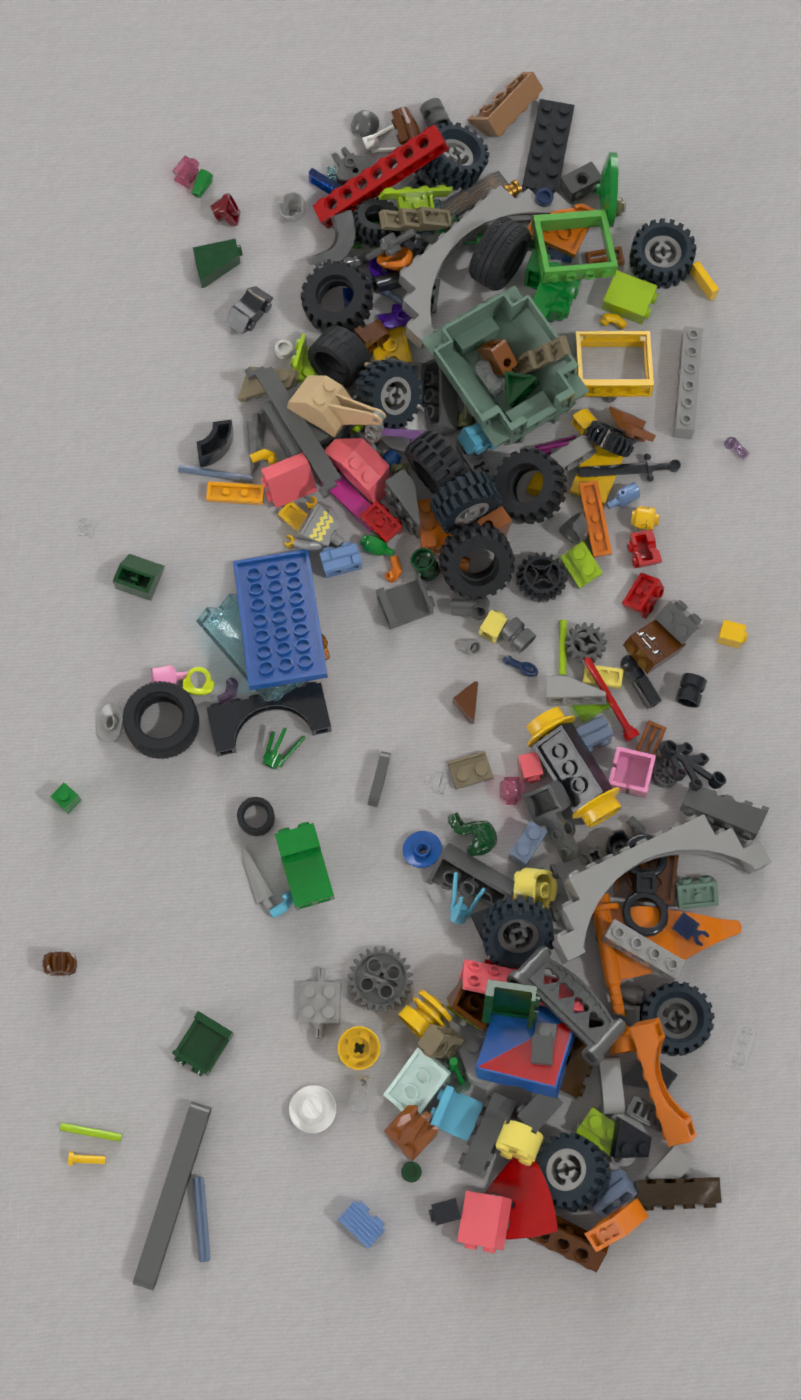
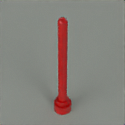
(629, 731)

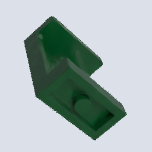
(510, 1001)
(202, 1044)

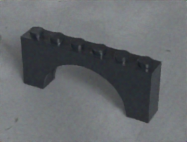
(229, 718)

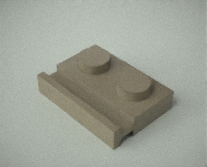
(470, 770)

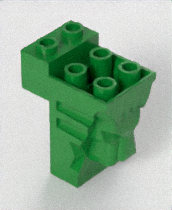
(551, 298)
(304, 865)

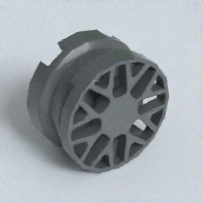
(663, 774)

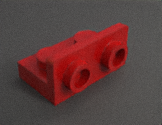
(381, 521)
(644, 595)

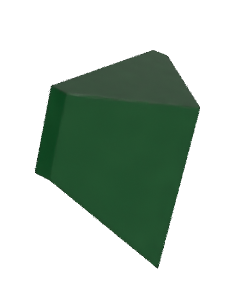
(519, 387)

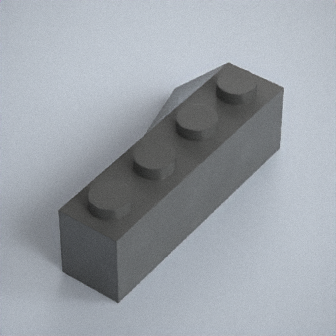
(725, 812)
(483, 1141)

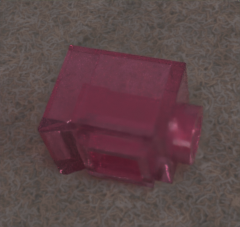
(186, 171)

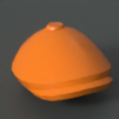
(396, 261)

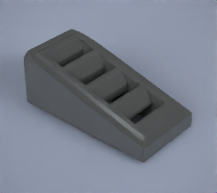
(629, 1112)

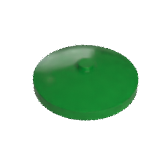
(608, 187)

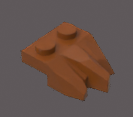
(631, 425)
(412, 1131)

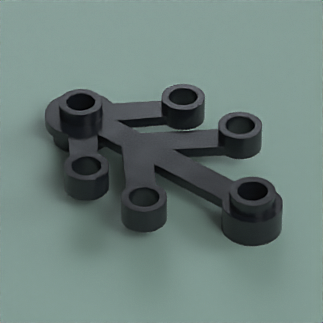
(672, 751)

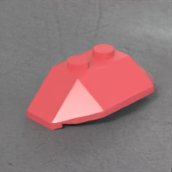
(360, 466)

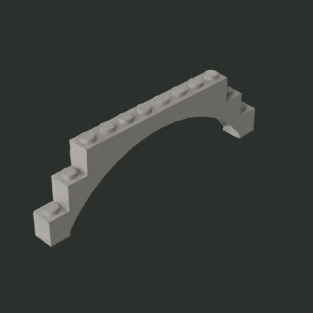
(422, 273)
(690, 838)

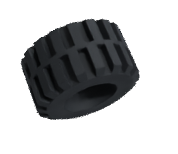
(366, 213)

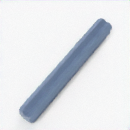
(201, 1219)

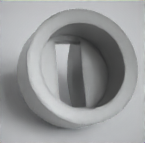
(472, 646)

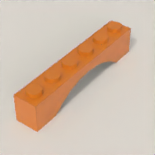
(675, 1122)

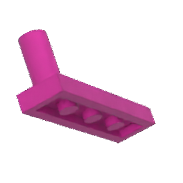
(350, 499)

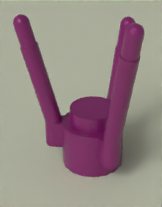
(554, 444)

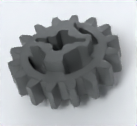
(578, 641)

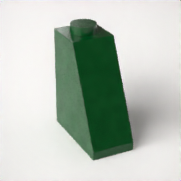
(216, 260)

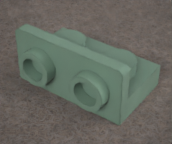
(697, 892)

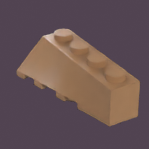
(507, 105)

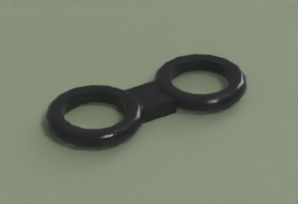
(645, 889)

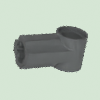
(470, 607)

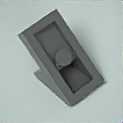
(543, 1044)

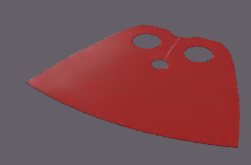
(534, 1206)

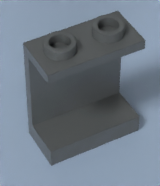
(405, 602)

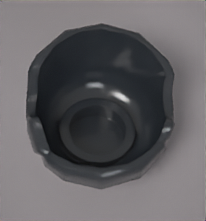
(615, 842)

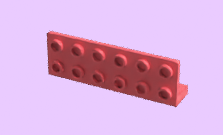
(476, 975)

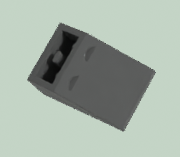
(401, 494)

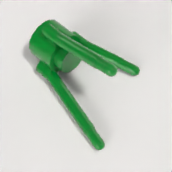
(272, 757)

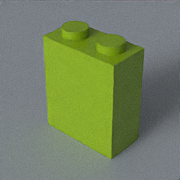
(630, 297)

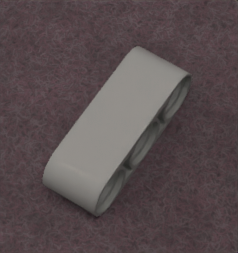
(574, 453)
(611, 1086)

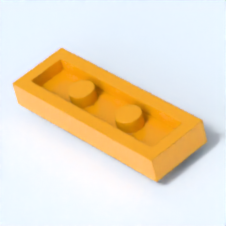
(235, 493)

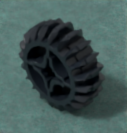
(610, 438)
(532, 566)

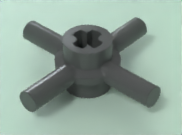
(390, 244)

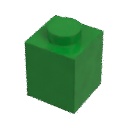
(66, 798)

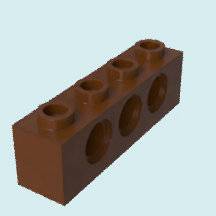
(572, 1247)

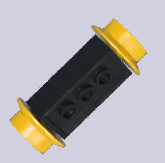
(573, 766)

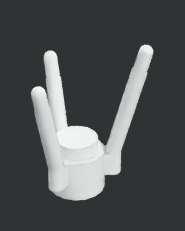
(371, 142)

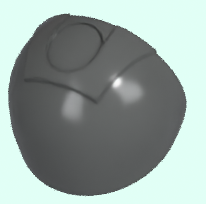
(575, 528)

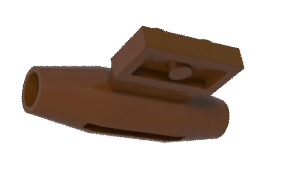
(405, 126)

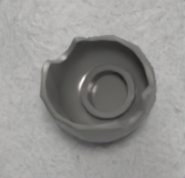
(365, 123)

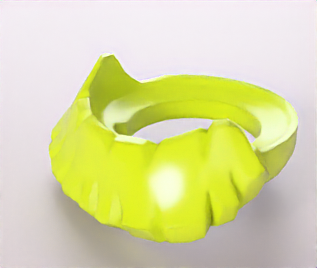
(189, 687)

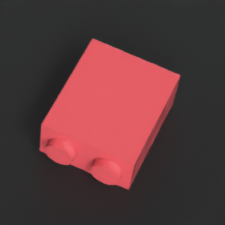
(288, 480)
(484, 1221)

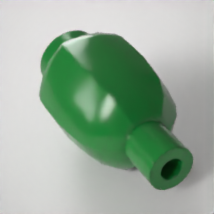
(376, 545)

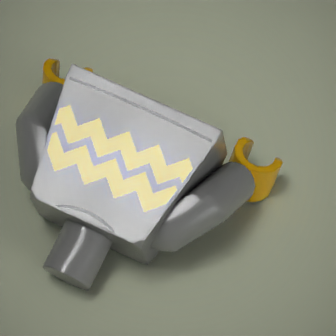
(317, 529)

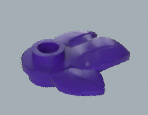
(395, 318)

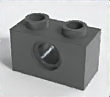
(585, 174)

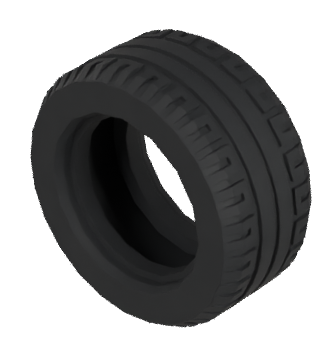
(499, 253)
(152, 694)

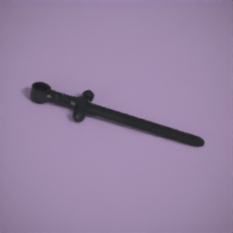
(633, 468)

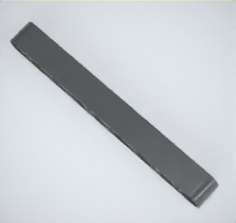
(172, 1196)

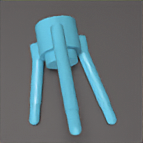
(459, 911)

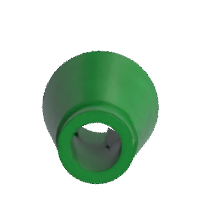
(202, 182)

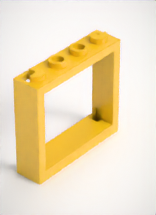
(616, 387)

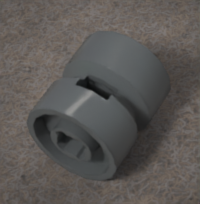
(434, 112)
(518, 635)

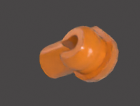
(395, 571)

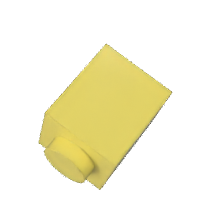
(493, 625)

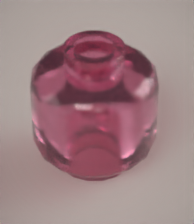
(511, 790)

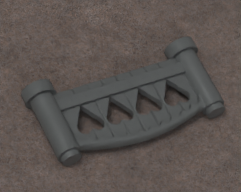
(596, 1039)

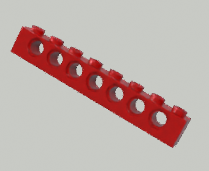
(389, 178)

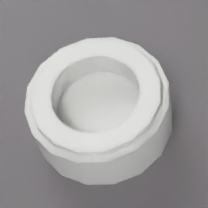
(284, 349)

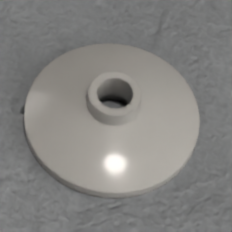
(109, 722)

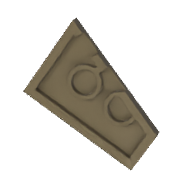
(253, 388)

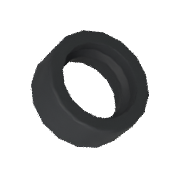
(251, 802)

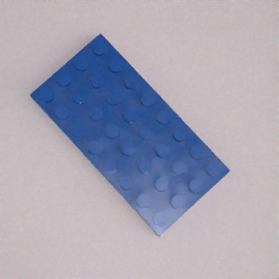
(279, 619)

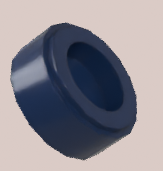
(544, 197)

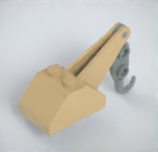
(331, 407)

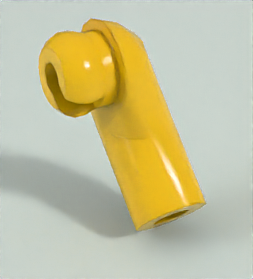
(613, 318)
(265, 454)

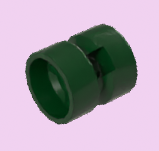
(425, 564)

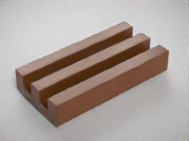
(620, 258)
(656, 726)

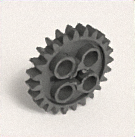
(387, 962)

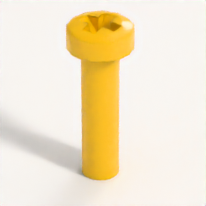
(88, 1159)

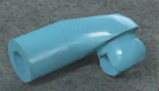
(283, 906)

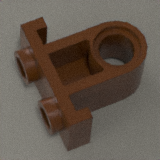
(373, 335)

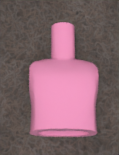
(167, 674)

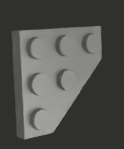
(470, 1049)

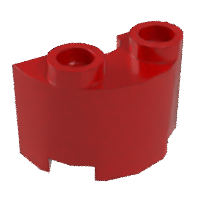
(643, 549)

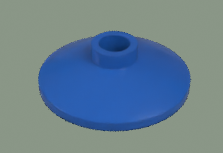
(422, 841)

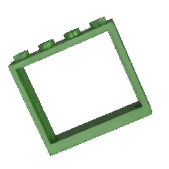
(573, 220)

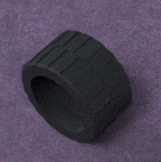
(338, 355)

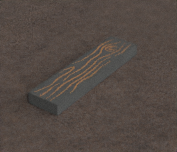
(468, 198)

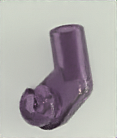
(734, 444)
(230, 692)

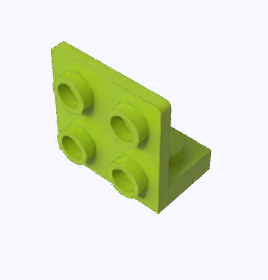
(300, 361)

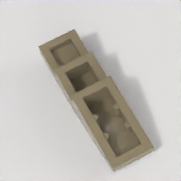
(419, 219)
(542, 356)

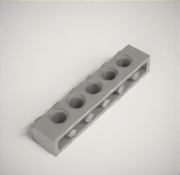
(687, 382)

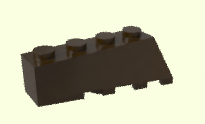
(577, 1068)
(678, 1192)

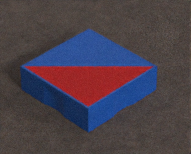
(508, 1051)

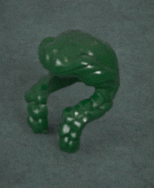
(484, 832)

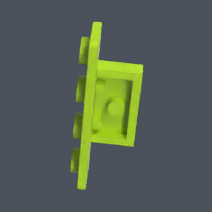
(414, 198)

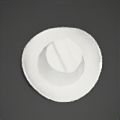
(312, 1109)

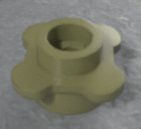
(396, 468)

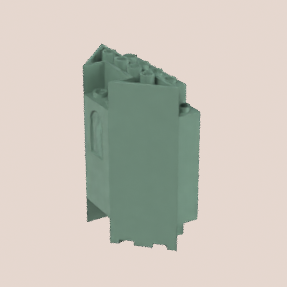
(524, 329)

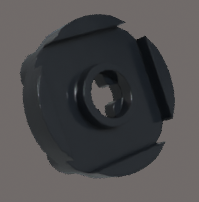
(414, 243)

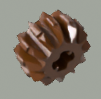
(59, 963)

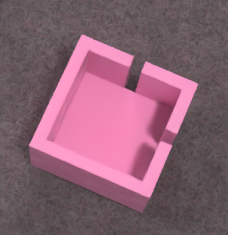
(632, 771)

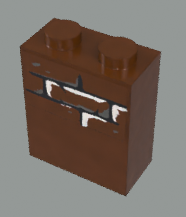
(652, 646)

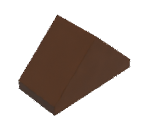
(466, 702)

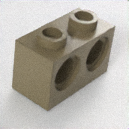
(440, 1042)

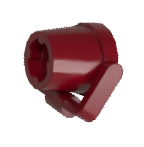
(226, 210)

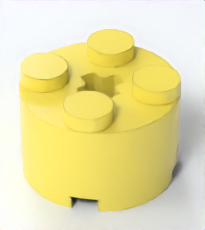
(536, 884)
(518, 1142)

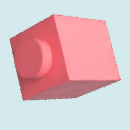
(530, 767)

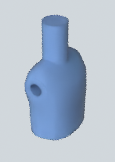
(625, 496)

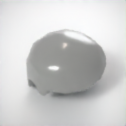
(292, 207)

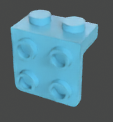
(455, 1113)

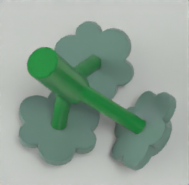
(461, 1083)

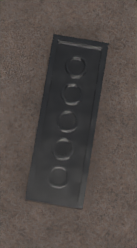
(548, 146)

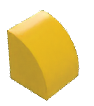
(582, 420)

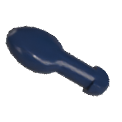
(525, 668)

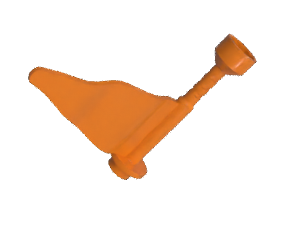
(619, 966)

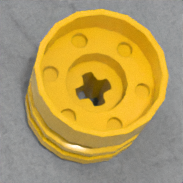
(426, 1013)
(347, 1043)

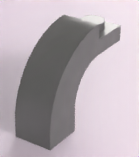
(343, 242)

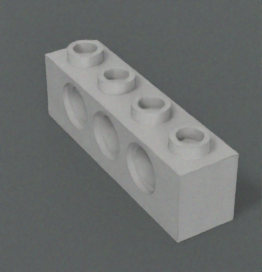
(643, 950)

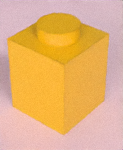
(732, 634)

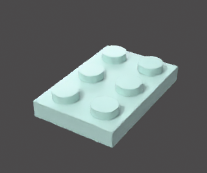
(417, 1082)

